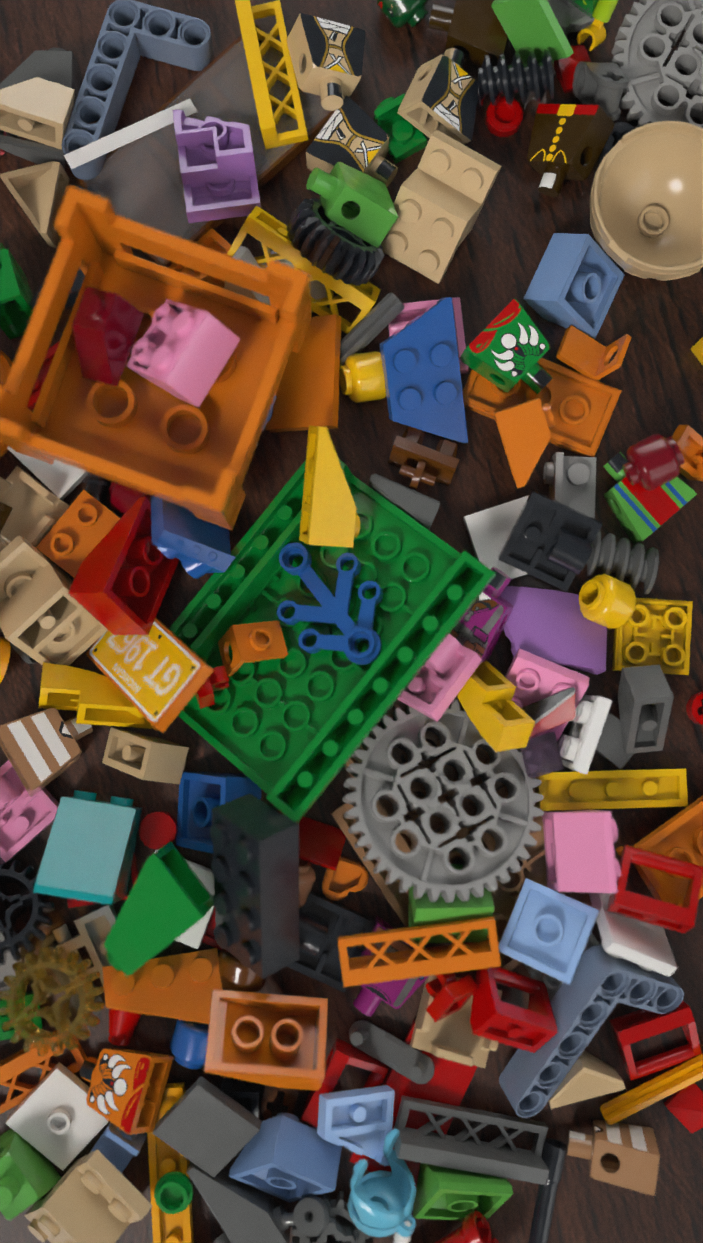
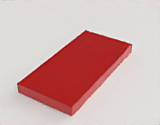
(446, 1086)

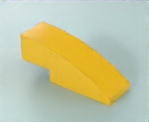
(90, 695)
(490, 707)

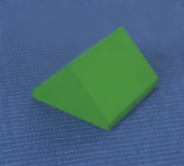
(532, 27)
(426, 912)
(453, 1193)

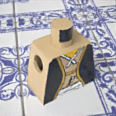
(326, 58)
(442, 98)
(353, 140)

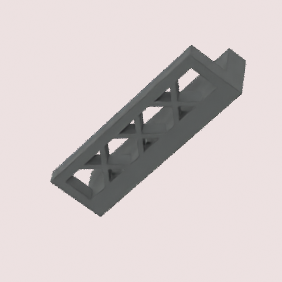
(469, 1154)

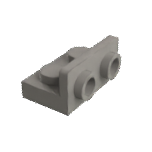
(572, 481)

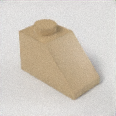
(37, 110)
(145, 756)

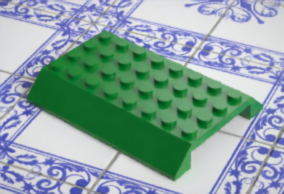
(307, 713)

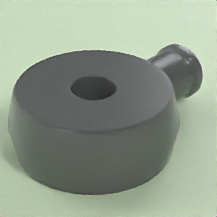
(302, 1219)

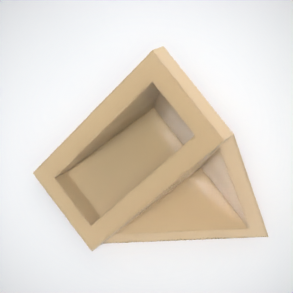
(40, 194)
(586, 1080)

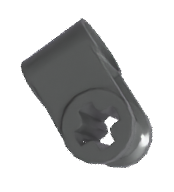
(600, 85)

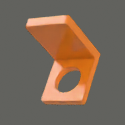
(590, 356)
(251, 644)

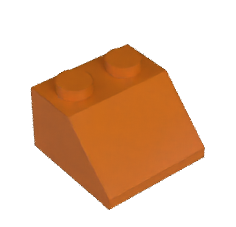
(524, 436)

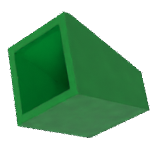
(158, 910)

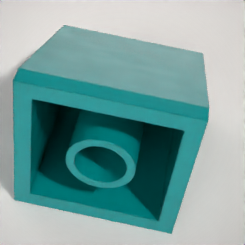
(90, 849)

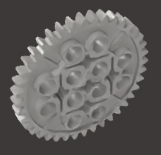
(649, 80)
(427, 864)

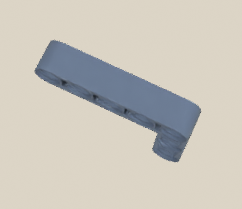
(127, 33)
(579, 1013)

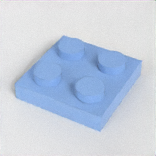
(548, 931)

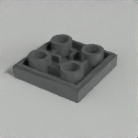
(207, 1126)

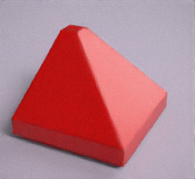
(566, 66)
(687, 1107)

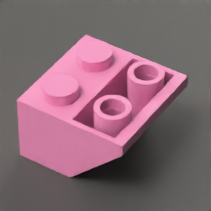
(183, 351)
(580, 851)

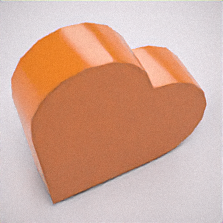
(348, 877)

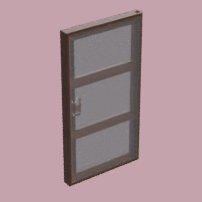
(145, 175)

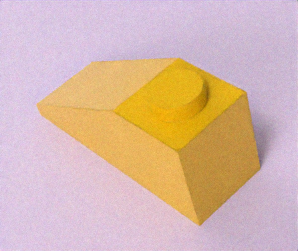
(327, 503)

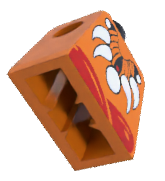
(127, 1086)

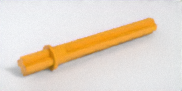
(653, 1090)

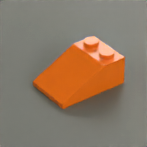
(268, 1038)

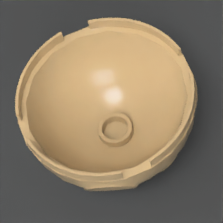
(651, 201)

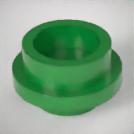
(173, 1192)

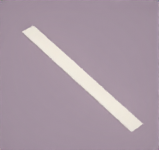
(127, 135)

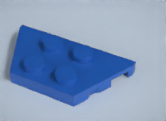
(425, 374)

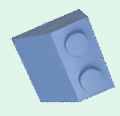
(574, 283)
(288, 1160)

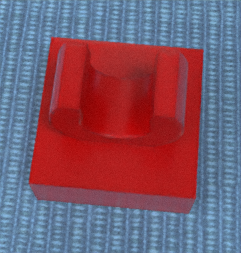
(216, 681)
(449, 994)

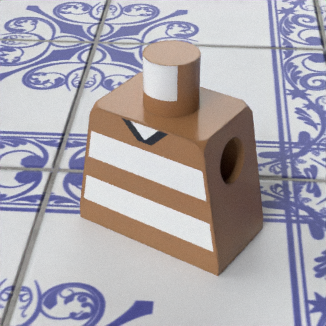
(41, 747)
(619, 1154)

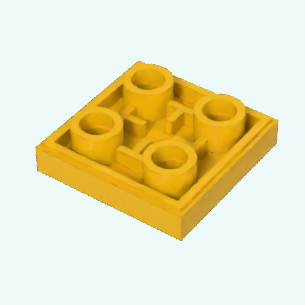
(655, 636)

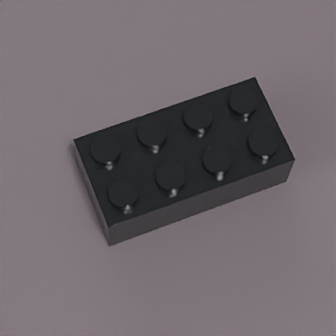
(256, 884)

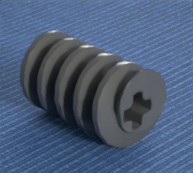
(624, 561)

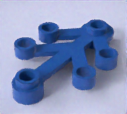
(333, 609)

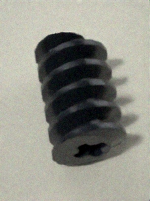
(516, 78)

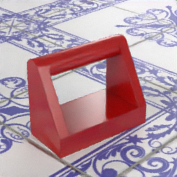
(650, 909)
(508, 1022)
(645, 1024)
(338, 1057)

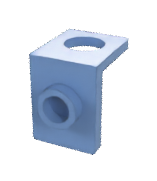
(119, 1146)

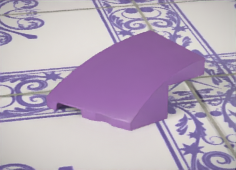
(216, 168)
(554, 628)

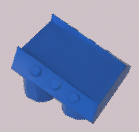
(195, 542)

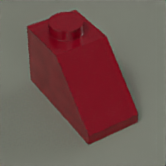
(104, 334)

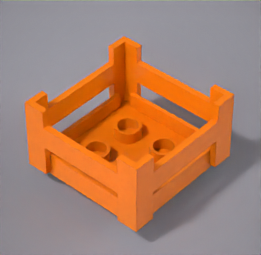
(138, 429)

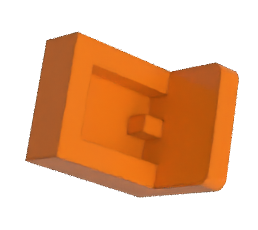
(692, 450)

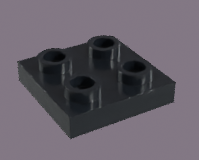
(550, 541)
(319, 928)

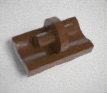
(423, 462)

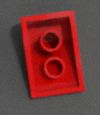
(125, 575)

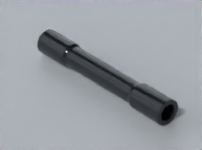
(554, 1158)

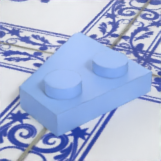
(358, 1119)

